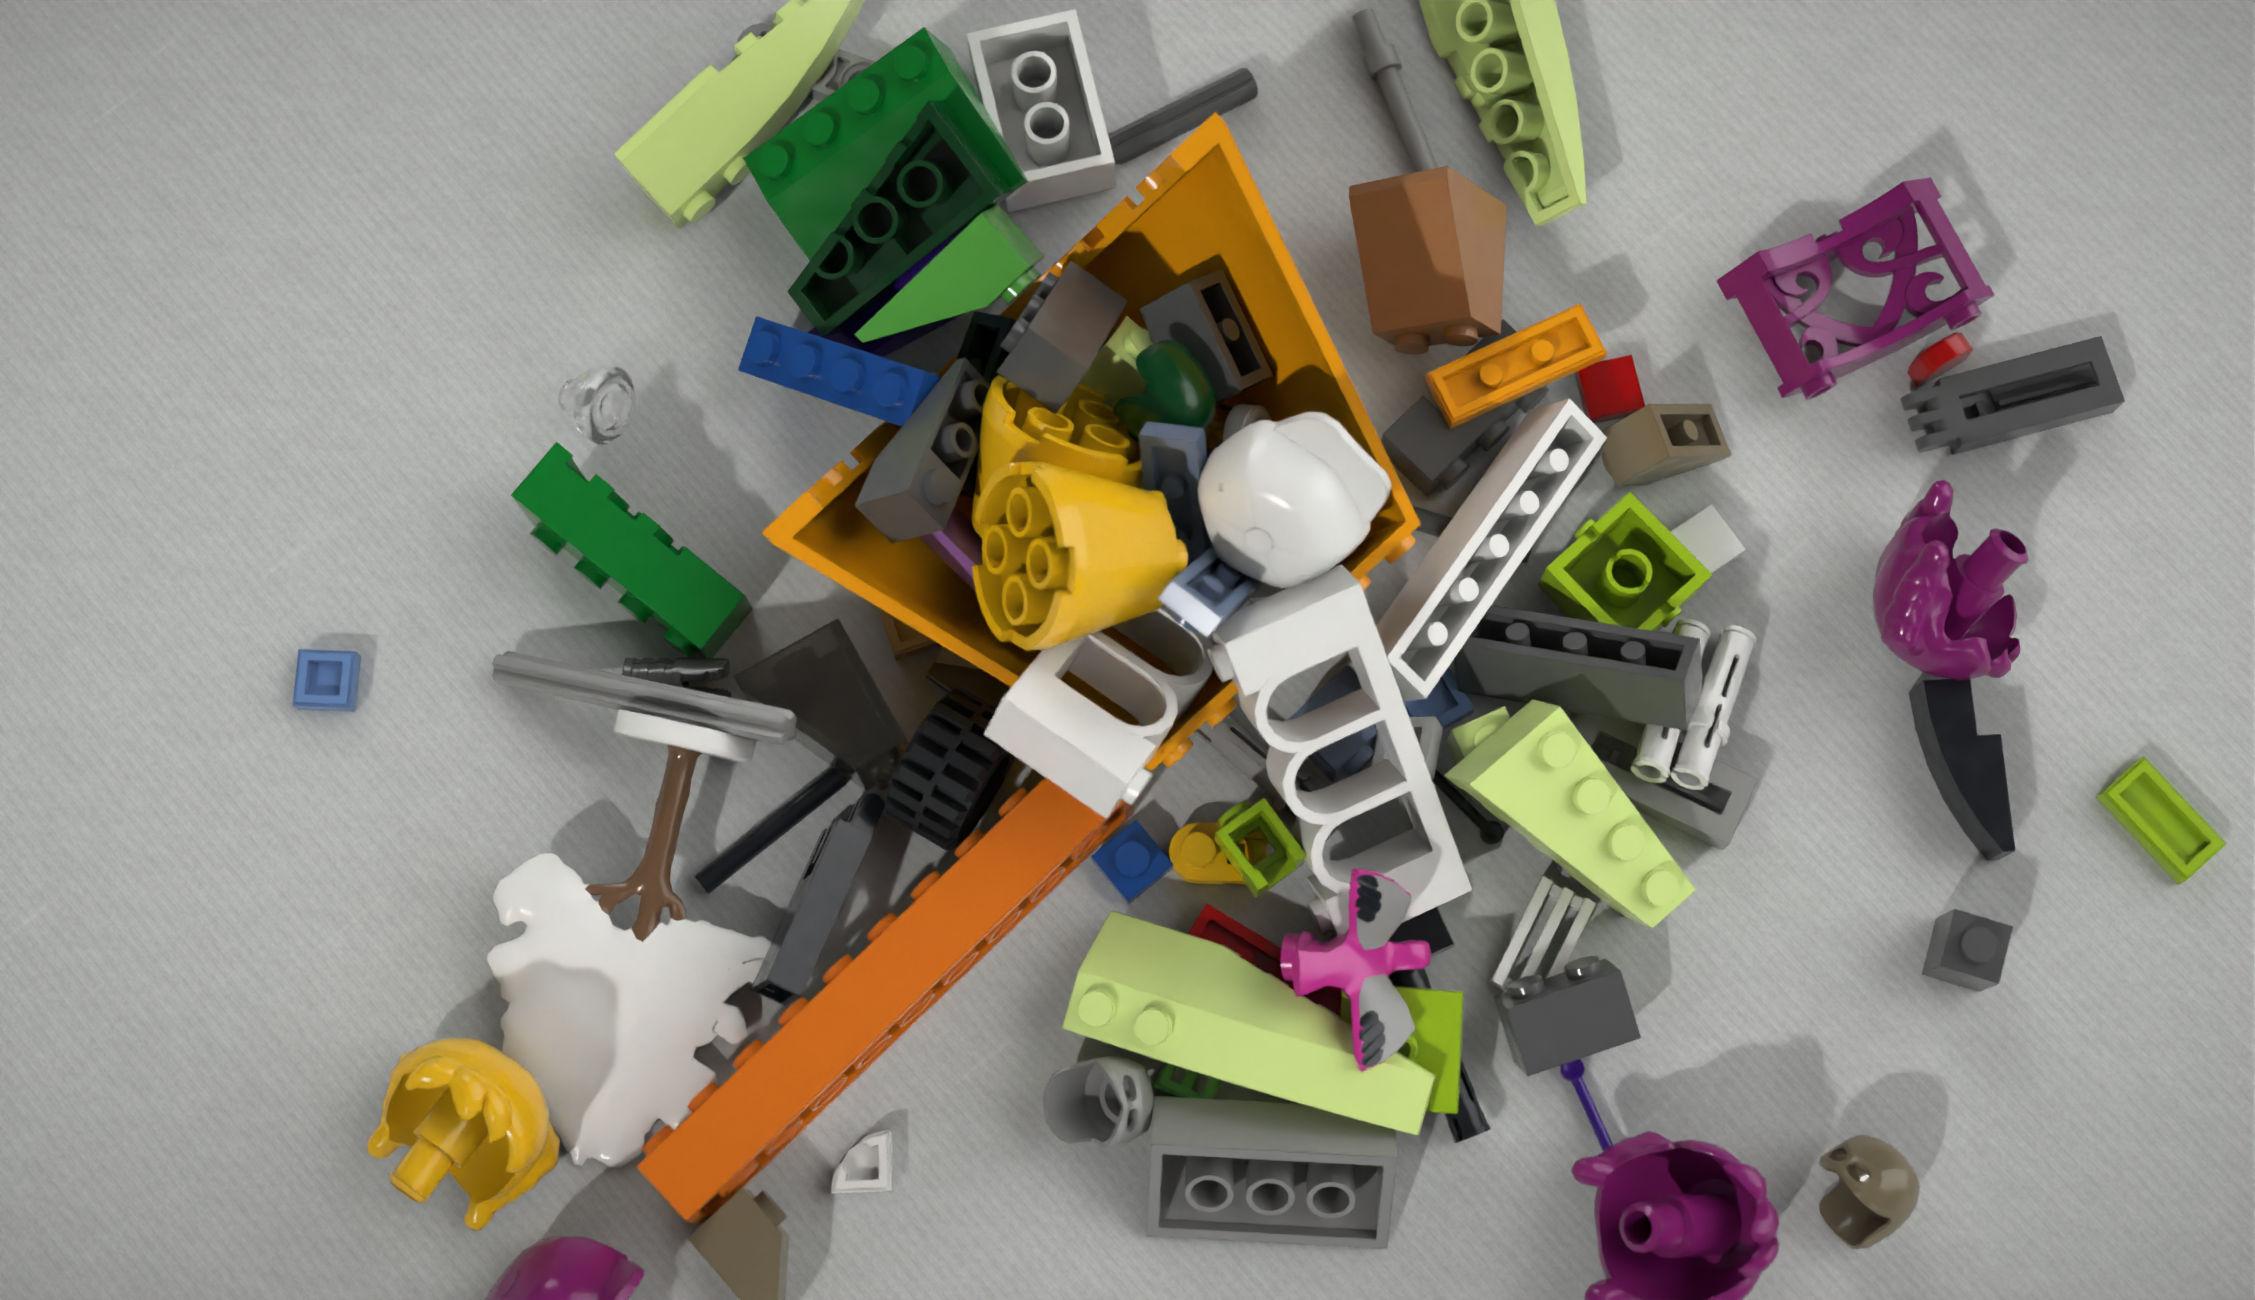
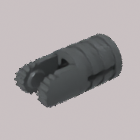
(680, 671)

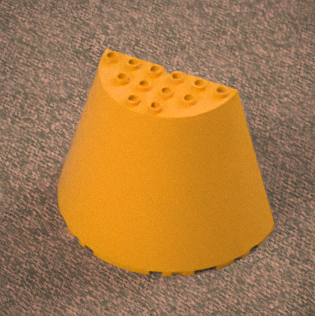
(1194, 220)

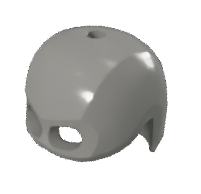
(1099, 1101)

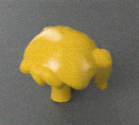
(466, 1115)

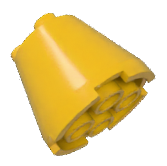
(1079, 437)
(1069, 553)

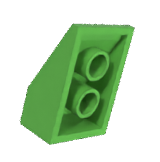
(973, 271)

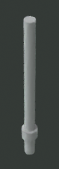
(1384, 66)

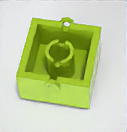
(1625, 571)

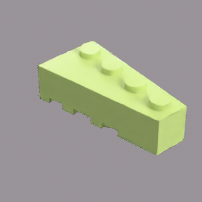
(1569, 807)

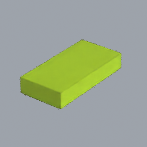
(2161, 820)

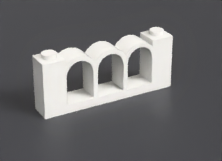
(1286, 636)
(1081, 743)

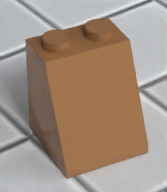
(1430, 258)

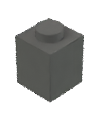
(1967, 950)

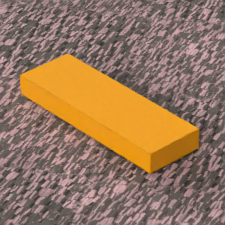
(1515, 366)

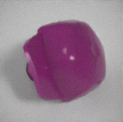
(568, 1271)

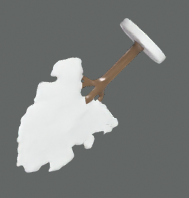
(615, 1012)

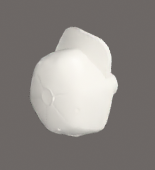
(1289, 498)

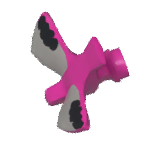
(1361, 965)

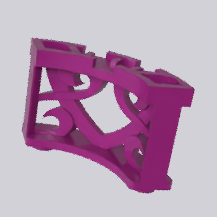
(1769, 283)

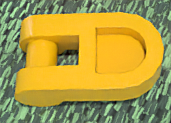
(1201, 860)

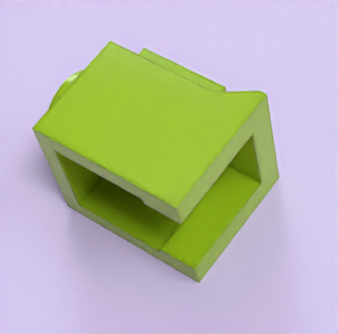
(1240, 823)

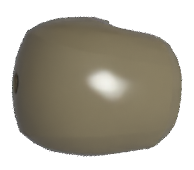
(1873, 1191)

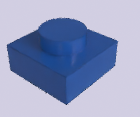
(1132, 862)

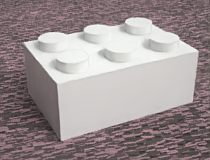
(1044, 106)

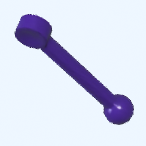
(1573, 1072)

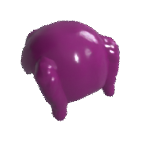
(1942, 609)
(1678, 1221)

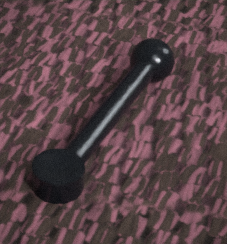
(1490, 831)

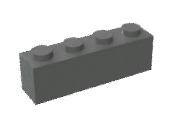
(1583, 666)

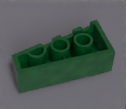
(902, 219)

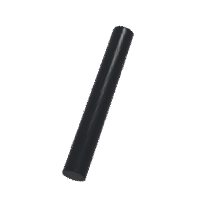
(770, 830)

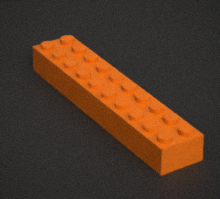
(873, 998)

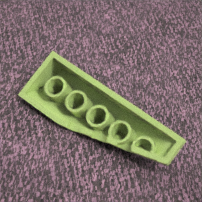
(1521, 83)
(724, 115)
(1233, 1022)

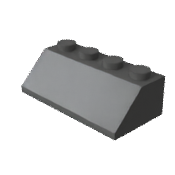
(1268, 1173)

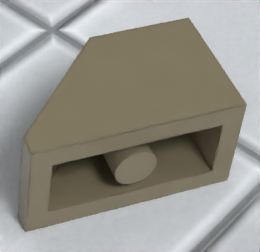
(1662, 443)
(747, 1245)

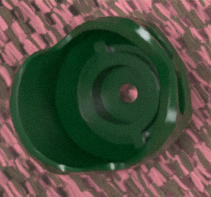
(1175, 392)

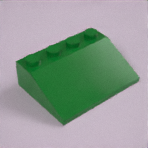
(840, 144)

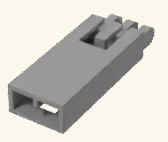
(1703, 814)

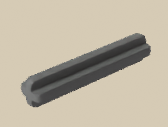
(1182, 115)

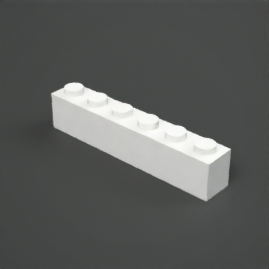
(1485, 544)

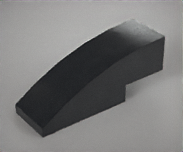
(1964, 764)

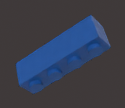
(835, 372)

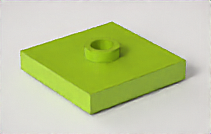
(1434, 1042)

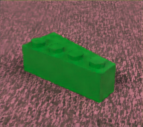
(630, 555)

